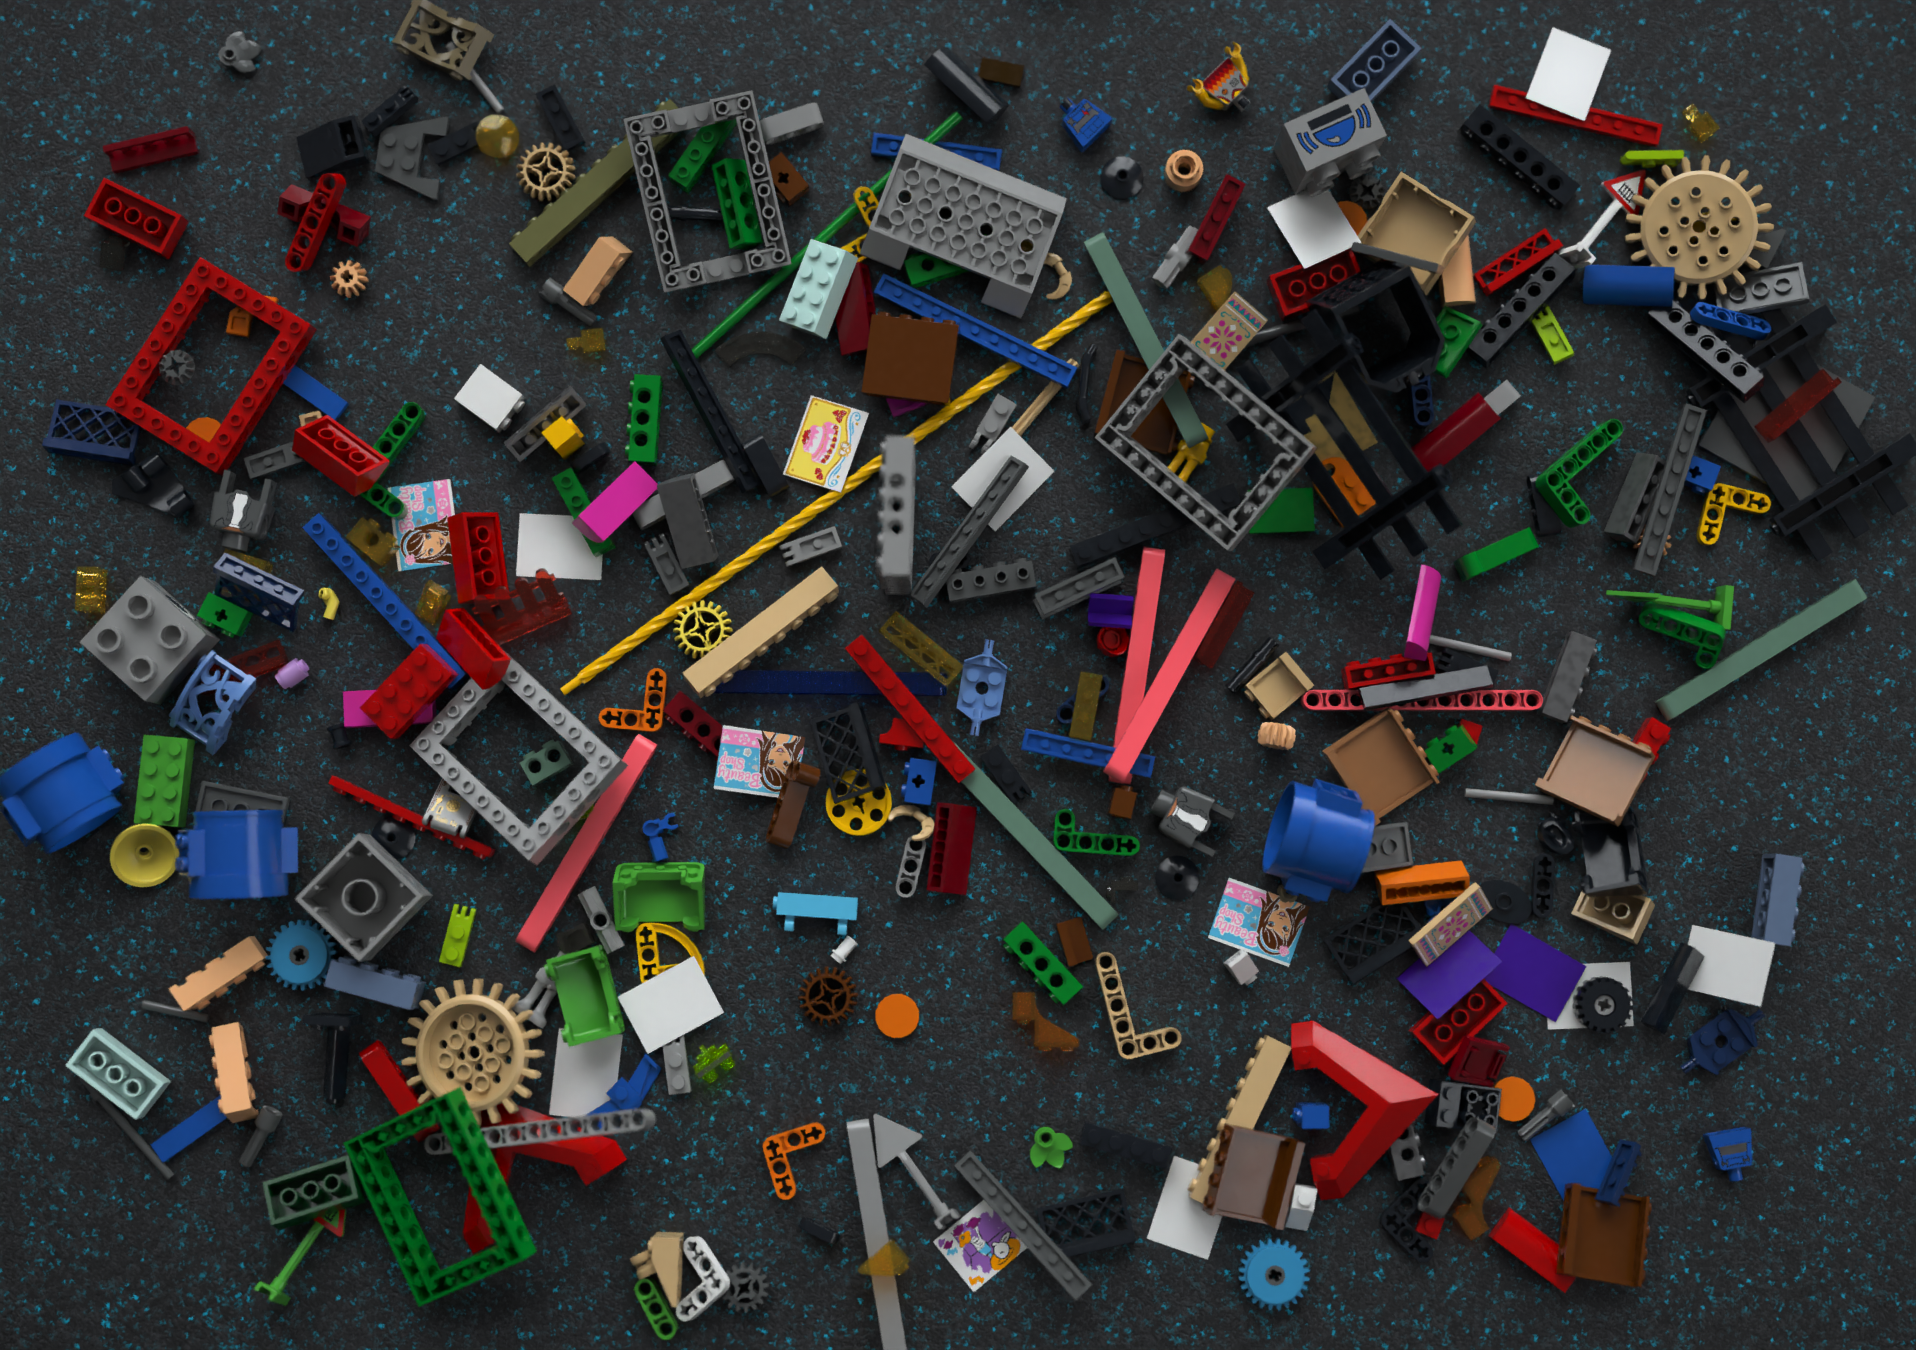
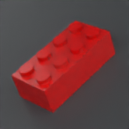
(136, 218)
(1297, 285)
(408, 691)
(1466, 1017)

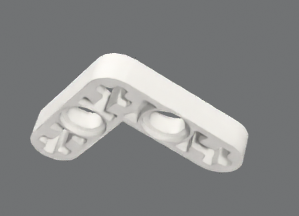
(708, 1284)

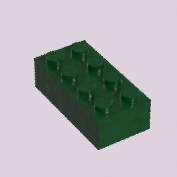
(313, 1192)

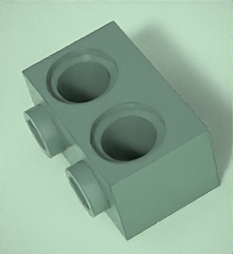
(548, 768)

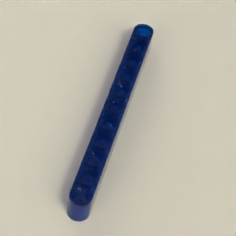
(825, 683)

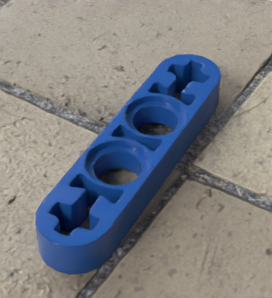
(1709, 315)

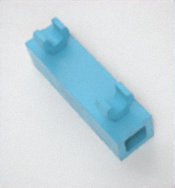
(816, 906)

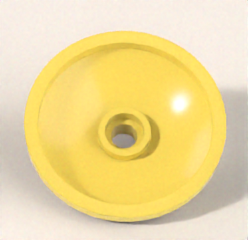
(147, 867)

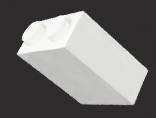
(490, 398)

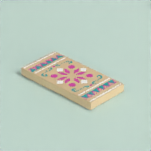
(1229, 330)
(1450, 924)

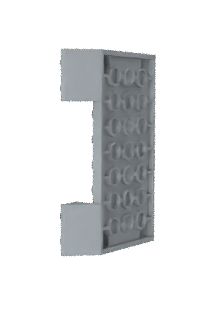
(975, 198)

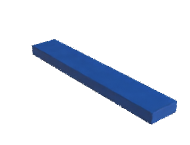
(889, 146)
(1080, 751)

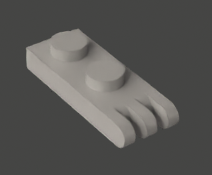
(811, 546)
(677, 1067)

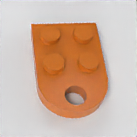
(1349, 485)

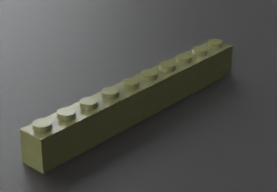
(581, 198)

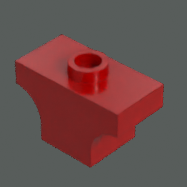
(901, 736)

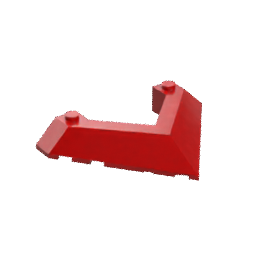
(1391, 1099)
(588, 1155)

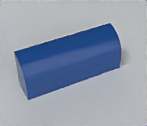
(1628, 285)

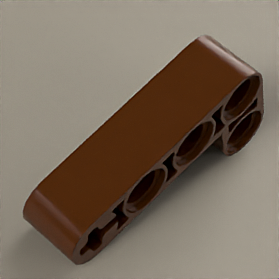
(790, 803)

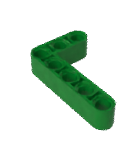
(398, 443)
(1573, 464)

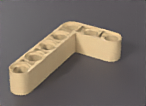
(1124, 1015)

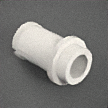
(843, 949)

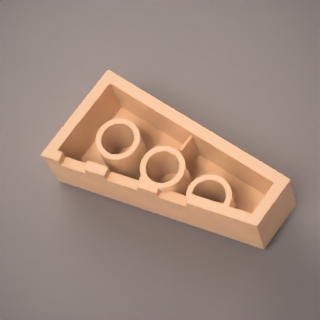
(220, 974)
(233, 1072)

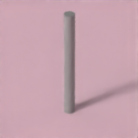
(481, 85)
(1476, 649)
(1508, 796)

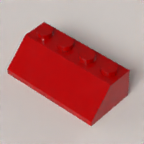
(339, 454)
(477, 555)

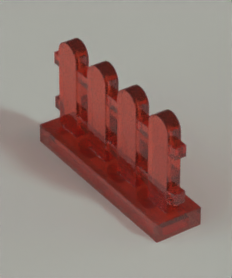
(528, 619)

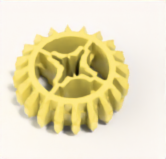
(692, 633)

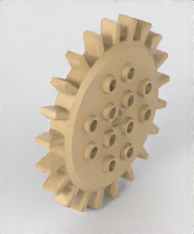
(1713, 189)
(436, 1062)

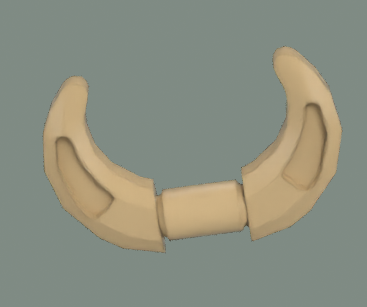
(1065, 280)
(911, 810)

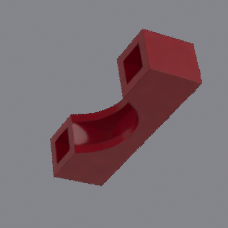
(348, 223)

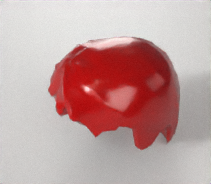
(1112, 641)

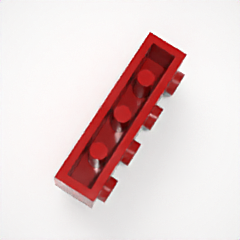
(1385, 671)
(1652, 734)

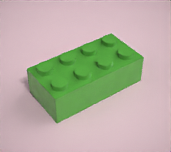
(164, 781)

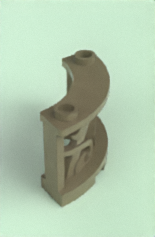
(474, 39)

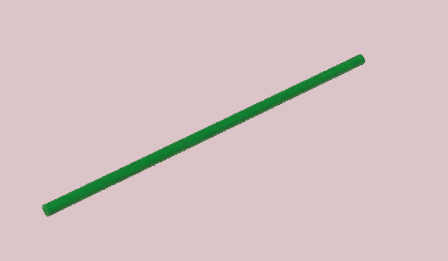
(796, 261)

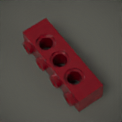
(681, 704)

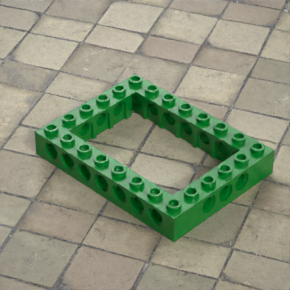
(396, 1213)

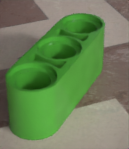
(656, 1319)

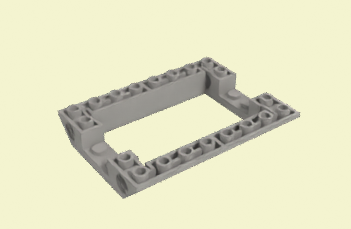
(640, 132)

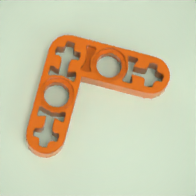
(642, 716)
(784, 1147)

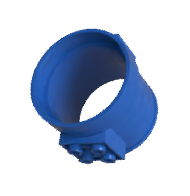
(60, 793)
(1318, 839)
(237, 854)

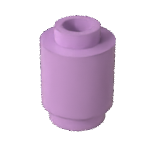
(292, 673)

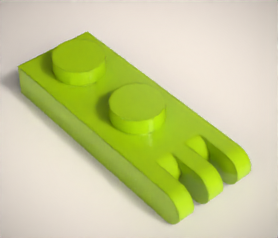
(1652, 158)
(1552, 336)
(457, 936)

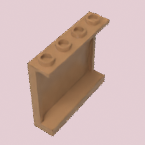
(1381, 763)
(1597, 770)

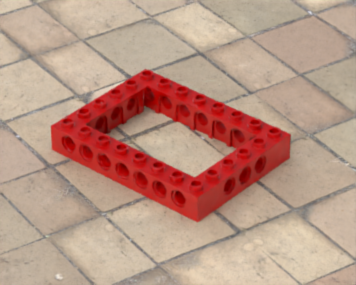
(256, 395)

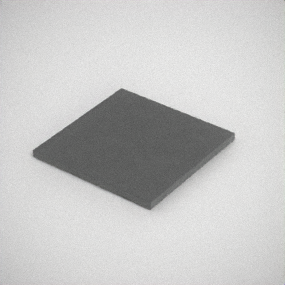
(1723, 444)

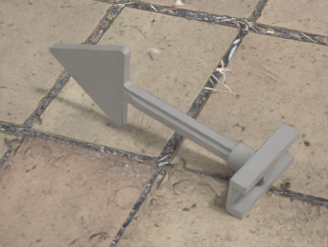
(893, 1141)

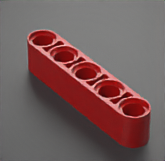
(323, 216)
(393, 1083)

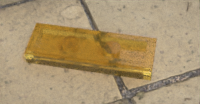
(1085, 706)

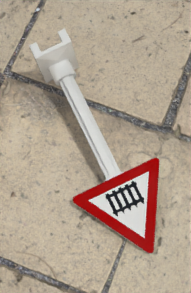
(1622, 191)

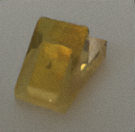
(432, 602)

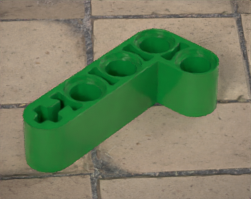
(1495, 554)
(1680, 630)
(1095, 838)

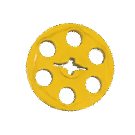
(851, 812)

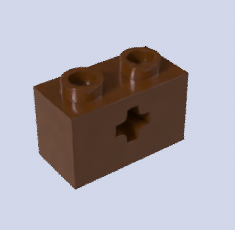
(796, 185)
(1122, 802)

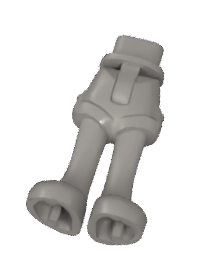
(526, 1003)

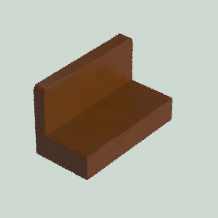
(1074, 941)

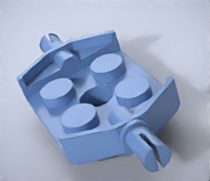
(982, 669)

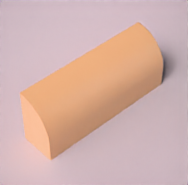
(1457, 281)

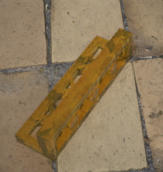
(924, 645)

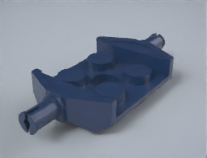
(1738, 1036)

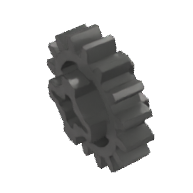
(753, 1294)

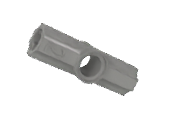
(1175, 259)
(594, 906)

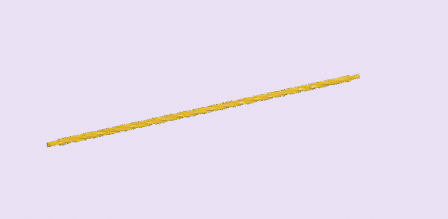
(827, 500)

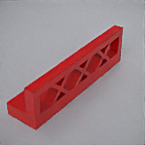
(1522, 267)

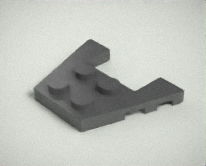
(401, 154)

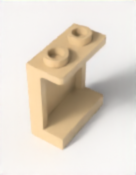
(1277, 686)

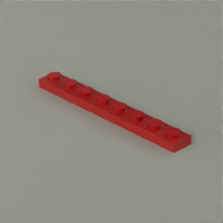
(1596, 120)
(910, 709)
(402, 813)

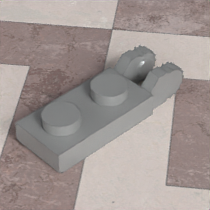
(993, 422)

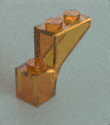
(1045, 1032)
(1470, 1216)

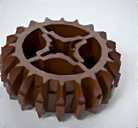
(834, 1013)

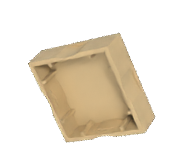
(1418, 226)

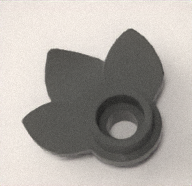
(242, 52)

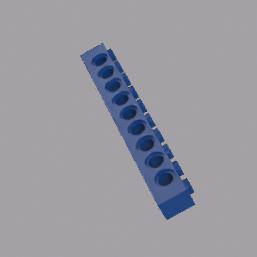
(378, 591)

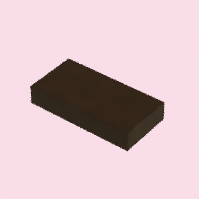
(1001, 72)

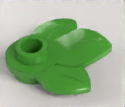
(1051, 1150)

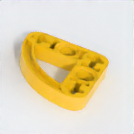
(668, 930)

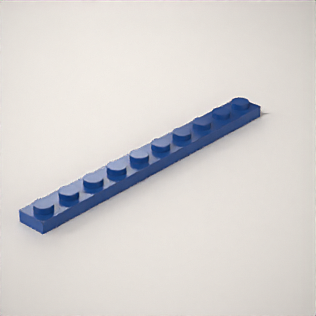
(977, 331)

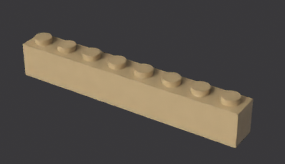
(761, 632)
(1246, 1105)

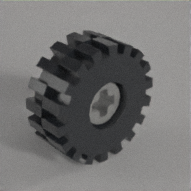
(1590, 1012)

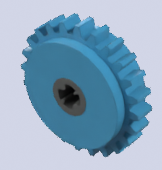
(287, 961)
(1264, 1287)

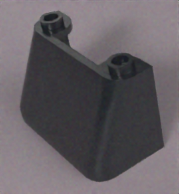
(1611, 855)

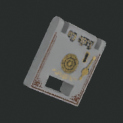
(449, 811)

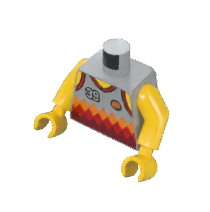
(1224, 84)

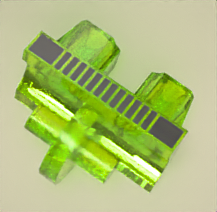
(712, 1058)

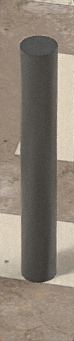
(175, 1011)

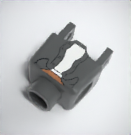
(240, 515)
(1186, 816)

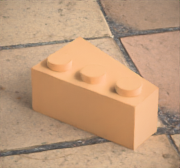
(597, 270)

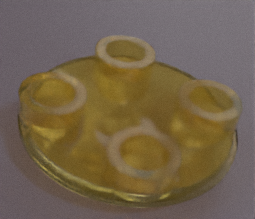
(497, 136)

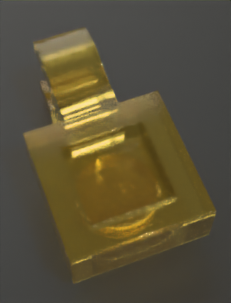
(1702, 125)
(591, 341)

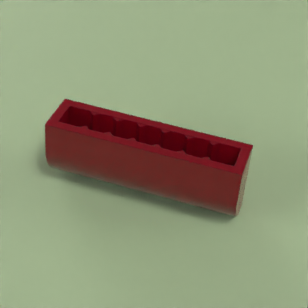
(855, 313)
(1455, 432)
(951, 848)

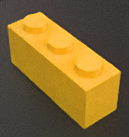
(564, 437)

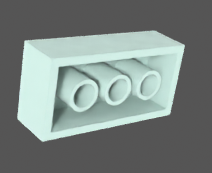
(818, 288)
(118, 1073)

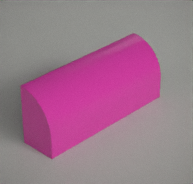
(615, 504)
(1423, 613)
(356, 718)

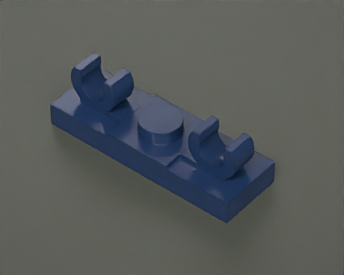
(1618, 1172)

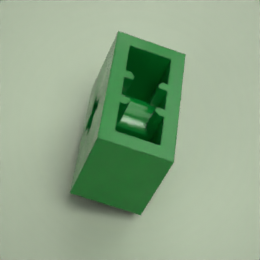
(213, 608)
(1462, 744)

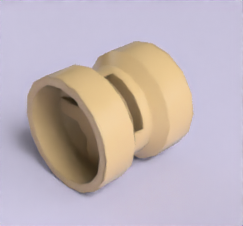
(645, 1269)

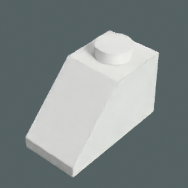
(1241, 967)
(1301, 1207)

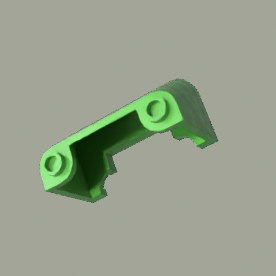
(659, 894)
(586, 995)

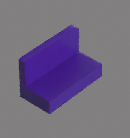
(1110, 610)

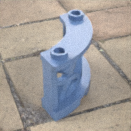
(211, 735)

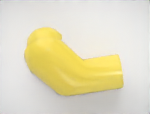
(331, 601)

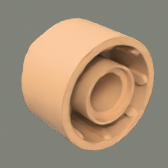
(1186, 159)

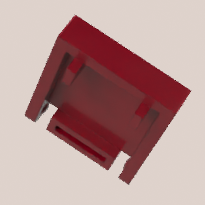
(1477, 1060)

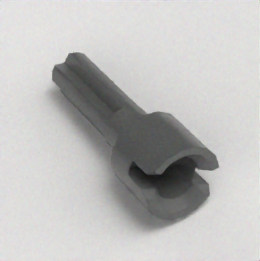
(554, 294)
(1558, 1106)
(265, 1123)

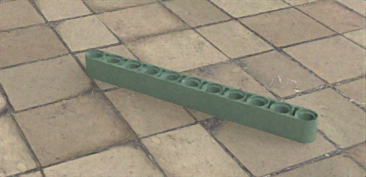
(1143, 335)
(1760, 649)
(1039, 847)

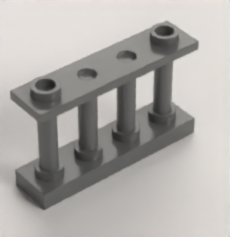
(1078, 588)

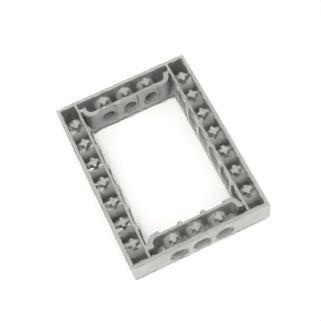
(1149, 391)
(899, 473)
(569, 806)

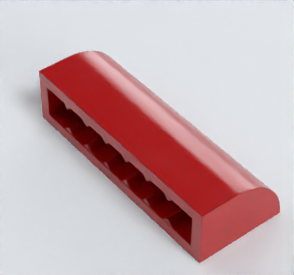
(472, 648)
(1530, 1247)

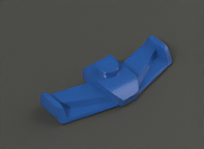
(630, 1094)

